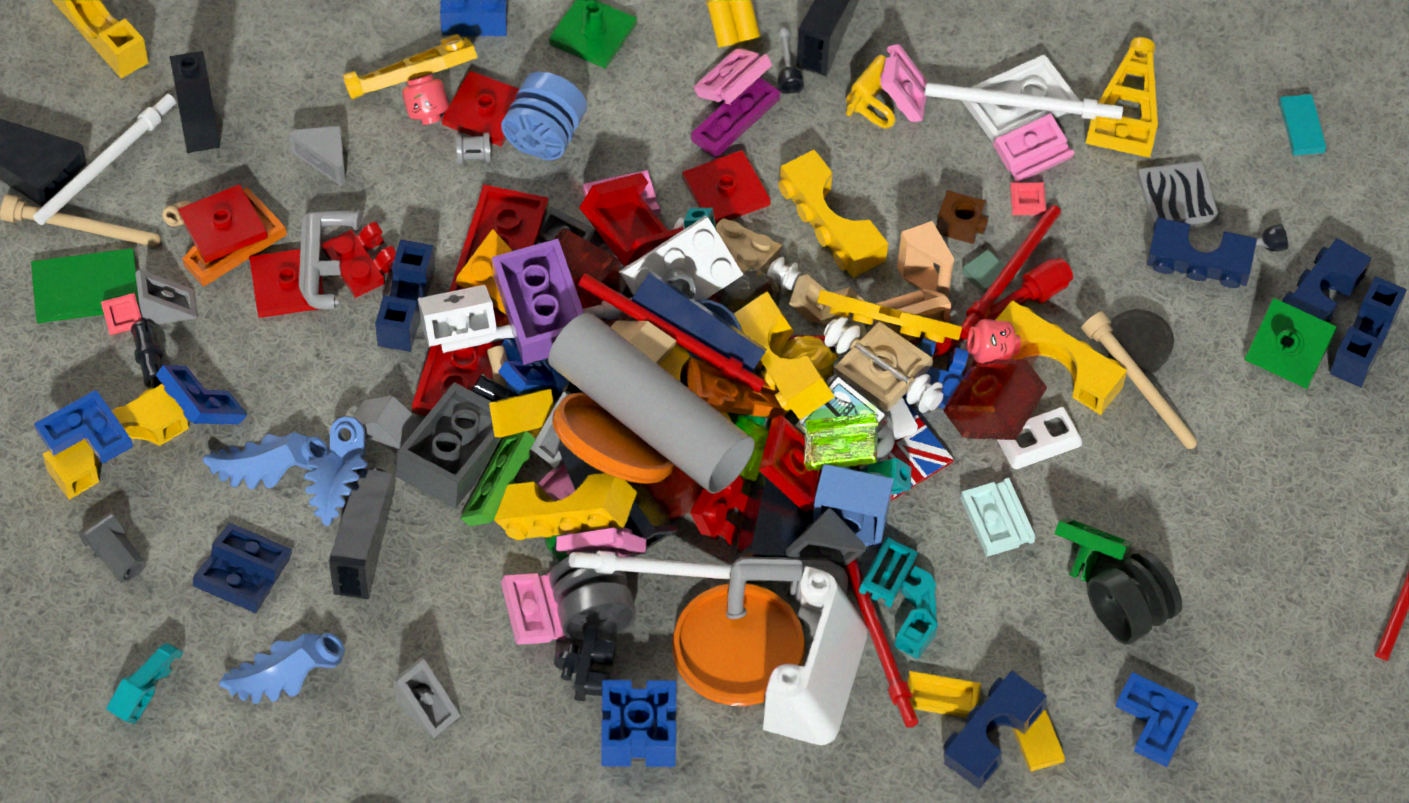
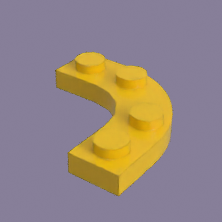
(910, 323)

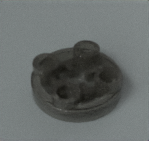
(747, 289)
(1144, 338)

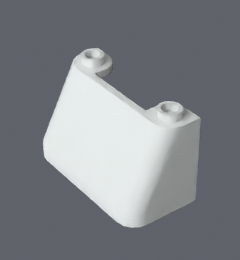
(813, 698)

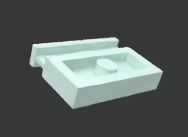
(997, 517)

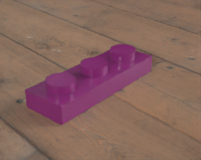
(734, 119)

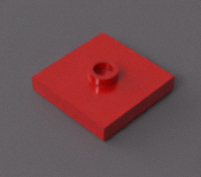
(480, 107)
(727, 187)
(222, 223)
(277, 283)
(785, 465)

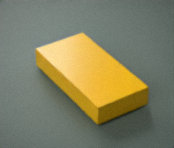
(521, 412)
(943, 694)
(1040, 744)

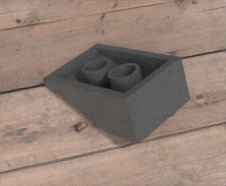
(449, 446)

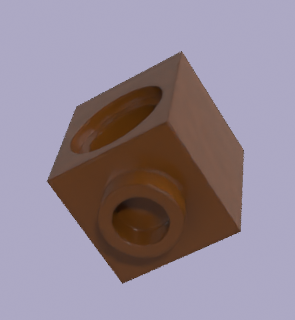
(962, 206)

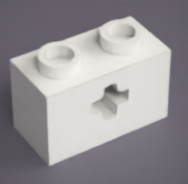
(457, 315)

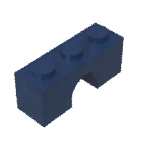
(1173, 252)
(1336, 269)
(411, 279)
(1368, 332)
(1011, 704)

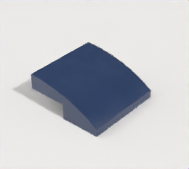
(242, 567)

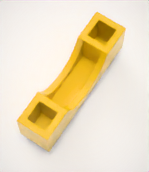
(113, 40)
(854, 244)
(1094, 376)
(797, 379)
(149, 417)
(595, 505)

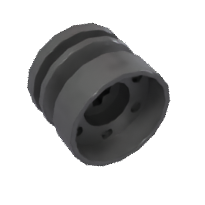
(591, 600)

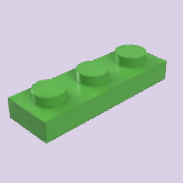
(502, 470)

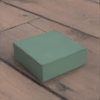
(983, 270)

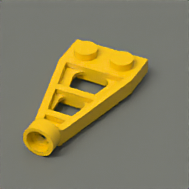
(449, 54)
(1129, 134)

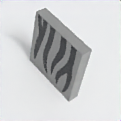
(1177, 193)

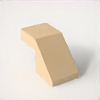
(805, 301)
(646, 338)

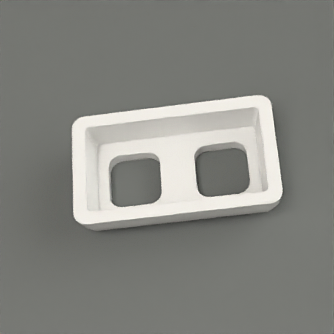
(1046, 445)

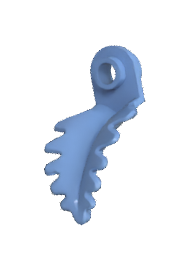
(267, 460)
(336, 469)
(284, 668)

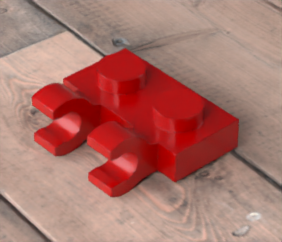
(357, 268)
(711, 510)

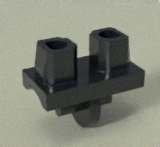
(593, 651)

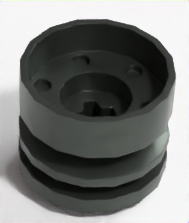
(1134, 596)

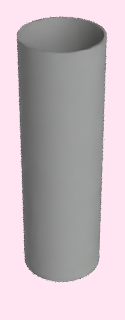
(651, 402)

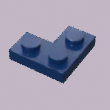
(528, 377)
(198, 404)
(88, 420)
(1165, 713)

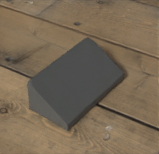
(556, 220)

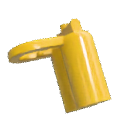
(732, 21)
(864, 93)

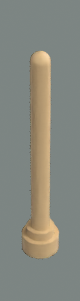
(15, 209)
(1099, 328)

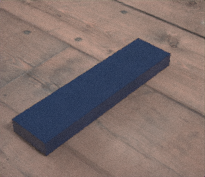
(697, 321)

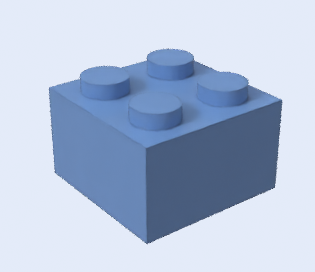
(857, 499)

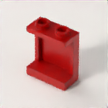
(625, 218)

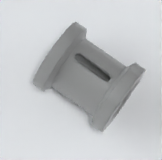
(473, 148)

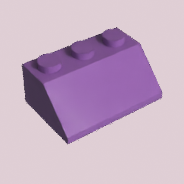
(536, 296)

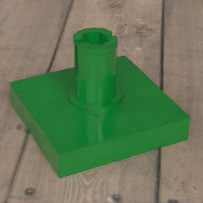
(593, 31)
(1290, 343)
(1092, 543)

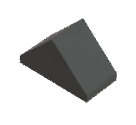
(828, 539)

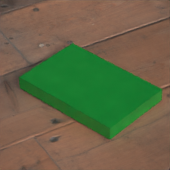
(79, 283)

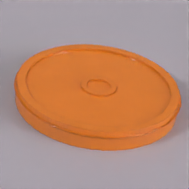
(607, 442)
(736, 657)

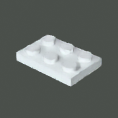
(1031, 78)
(693, 249)

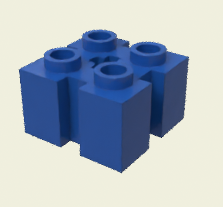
(638, 723)

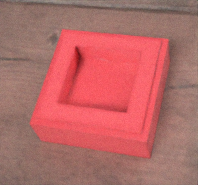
(1027, 198)
(121, 313)

